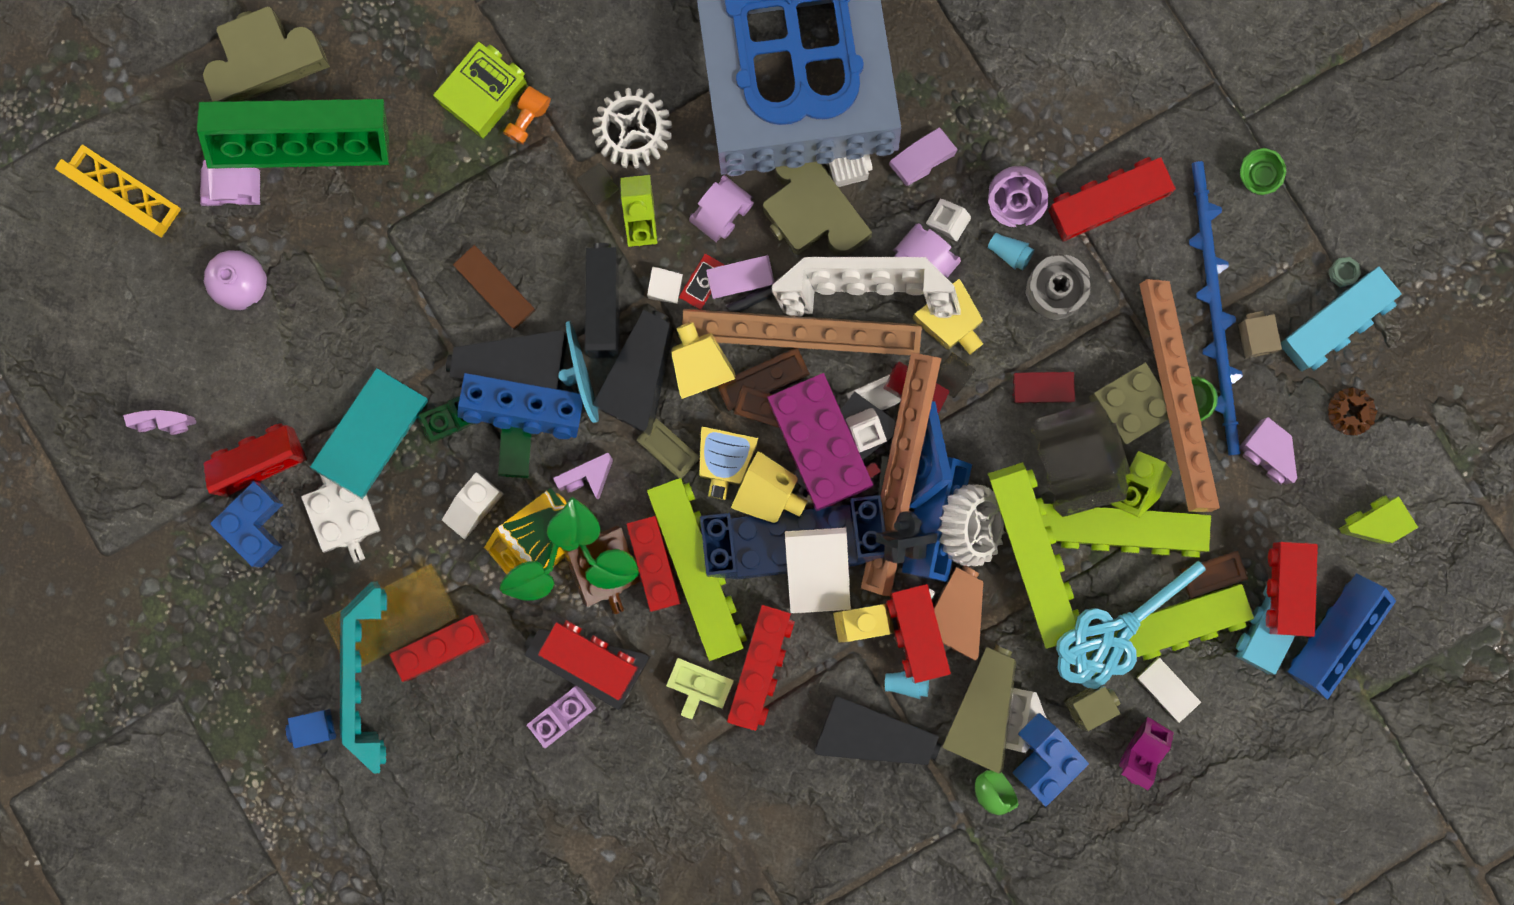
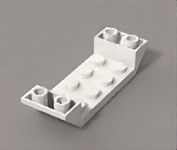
(865, 274)

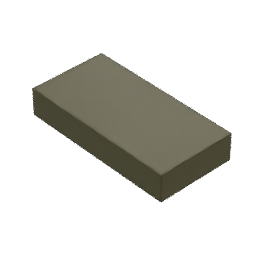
(669, 449)

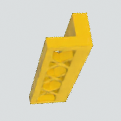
(109, 196)

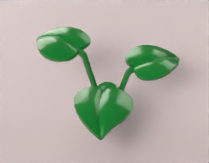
(569, 529)

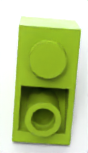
(638, 210)
(1145, 484)
(1381, 524)

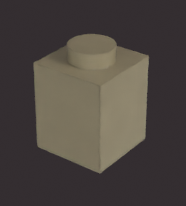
(1259, 335)

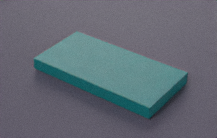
(369, 434)

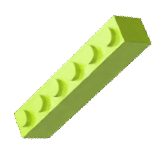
(1121, 529)
(1033, 551)
(704, 594)
(1189, 620)

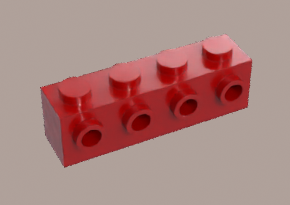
(759, 666)

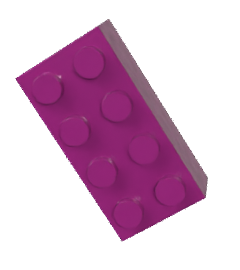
(820, 442)

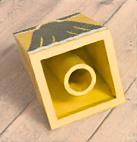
(525, 534)

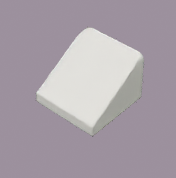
(949, 219)
(664, 285)
(866, 429)

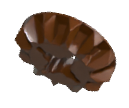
(1339, 406)

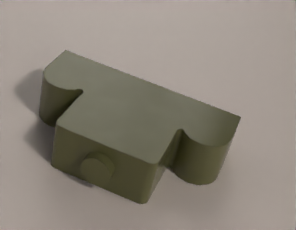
(261, 57)
(811, 209)

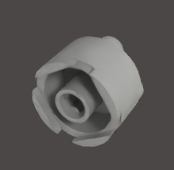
(1050, 272)

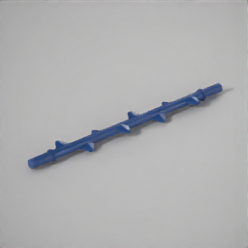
(1211, 295)

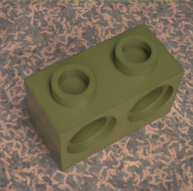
(1093, 707)

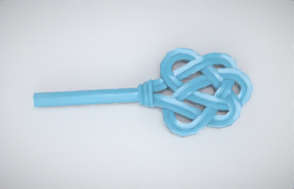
(1117, 645)

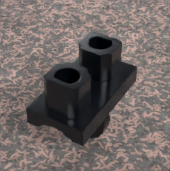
(906, 535)

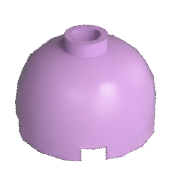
(1017, 196)
(235, 280)

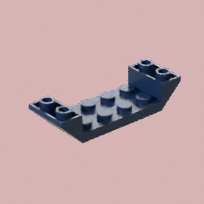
(758, 547)

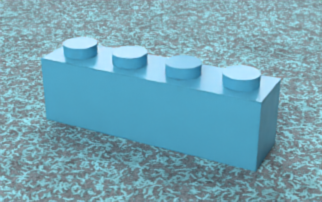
(1340, 319)

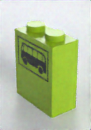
(481, 89)

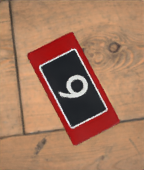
(698, 288)

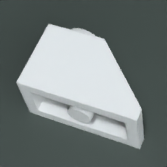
(471, 505)

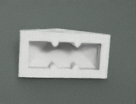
(1024, 708)

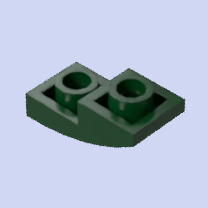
(442, 421)
(514, 453)

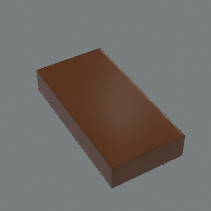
(1218, 574)

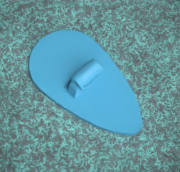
(579, 374)

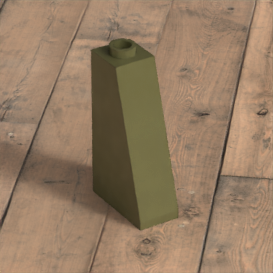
(984, 715)

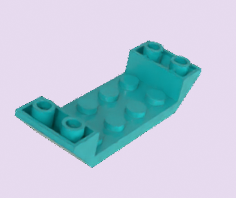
(363, 745)

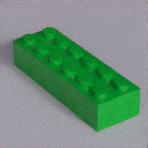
(293, 133)

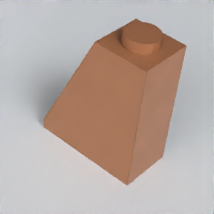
(960, 610)

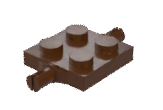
(607, 540)

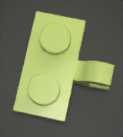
(699, 685)

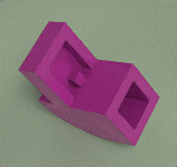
(1145, 753)

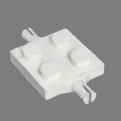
(340, 518)

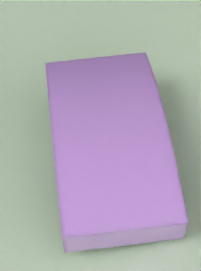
(922, 156)
(740, 277)
(166, 421)
(561, 716)

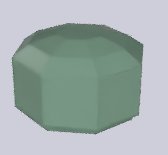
(1344, 272)

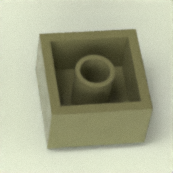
(1133, 403)

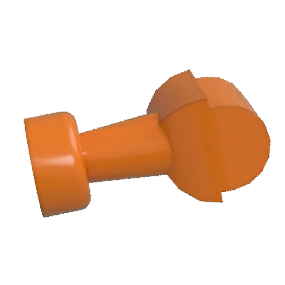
(532, 105)

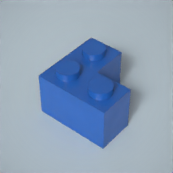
(243, 521)
(1051, 764)

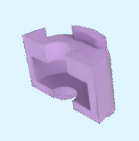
(229, 186)
(720, 207)
(929, 245)

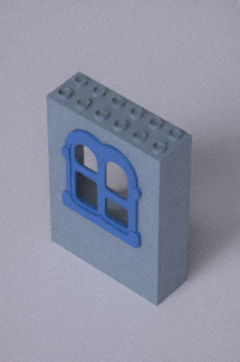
(807, 125)

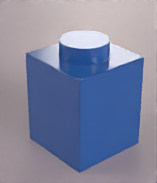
(310, 728)

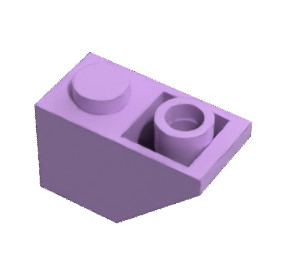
(1271, 449)

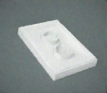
(818, 570)

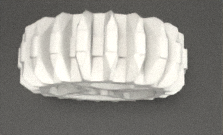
(626, 139)
(971, 525)

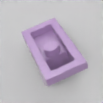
(594, 471)

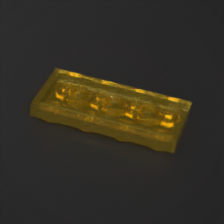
(413, 610)

